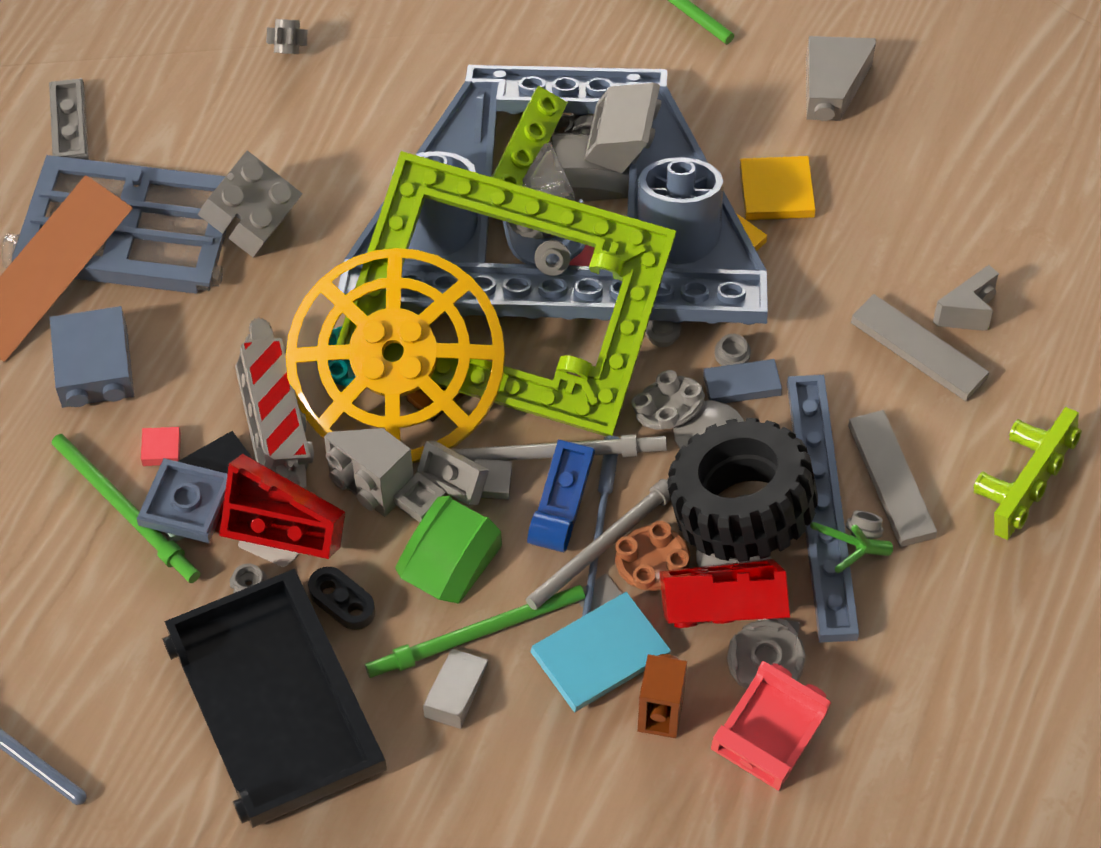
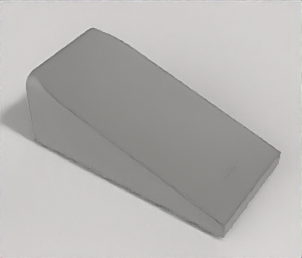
(455, 688)

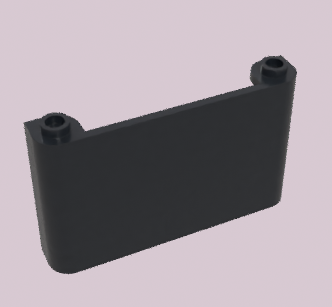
(274, 698)

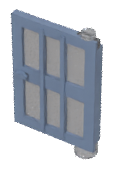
(159, 240)

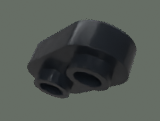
(343, 600)

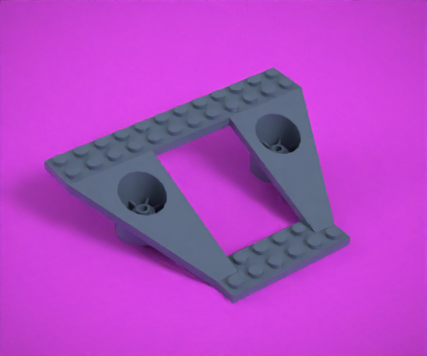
(712, 263)

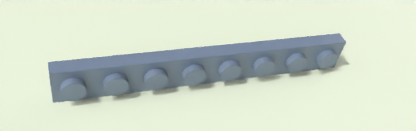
(831, 590)

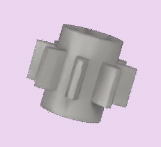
(286, 36)

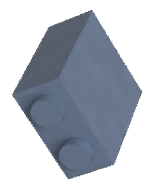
(91, 357)

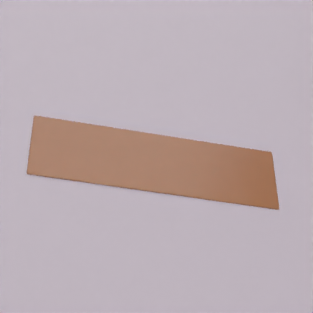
(55, 258)

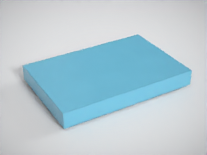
(599, 651)

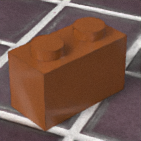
(662, 695)

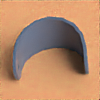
(524, 247)

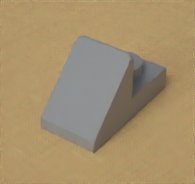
(967, 304)

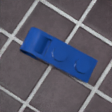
(561, 496)

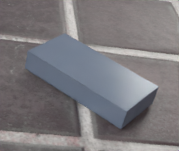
(742, 381)

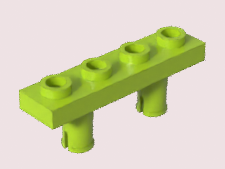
(530, 135)
(1031, 484)

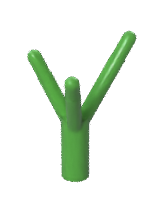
(862, 544)

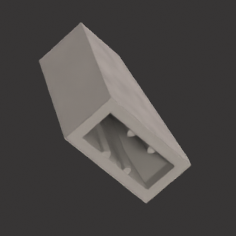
(835, 73)

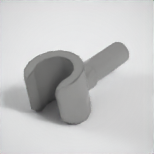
(566, 121)

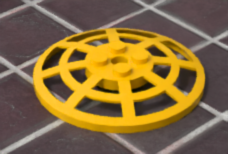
(405, 328)

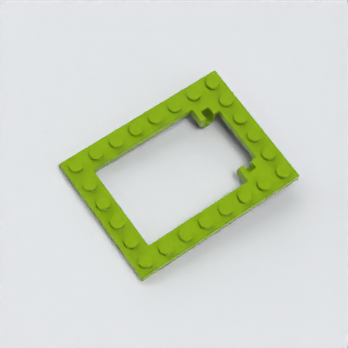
(623, 245)

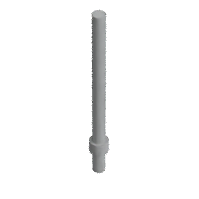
(627, 446)
(658, 496)

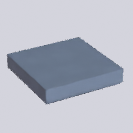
(184, 501)

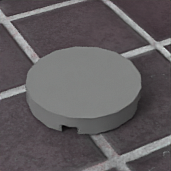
(745, 656)

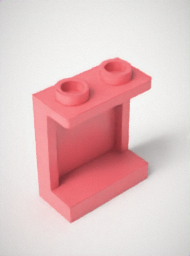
(771, 724)

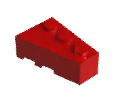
(277, 512)
(725, 593)

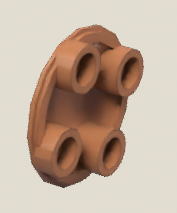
(649, 551)

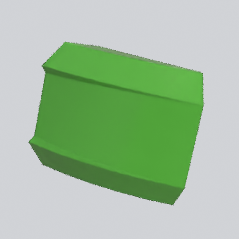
(449, 550)

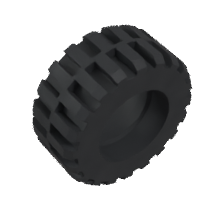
(749, 523)

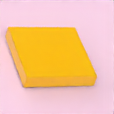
(777, 188)

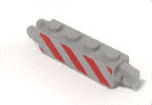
(272, 405)

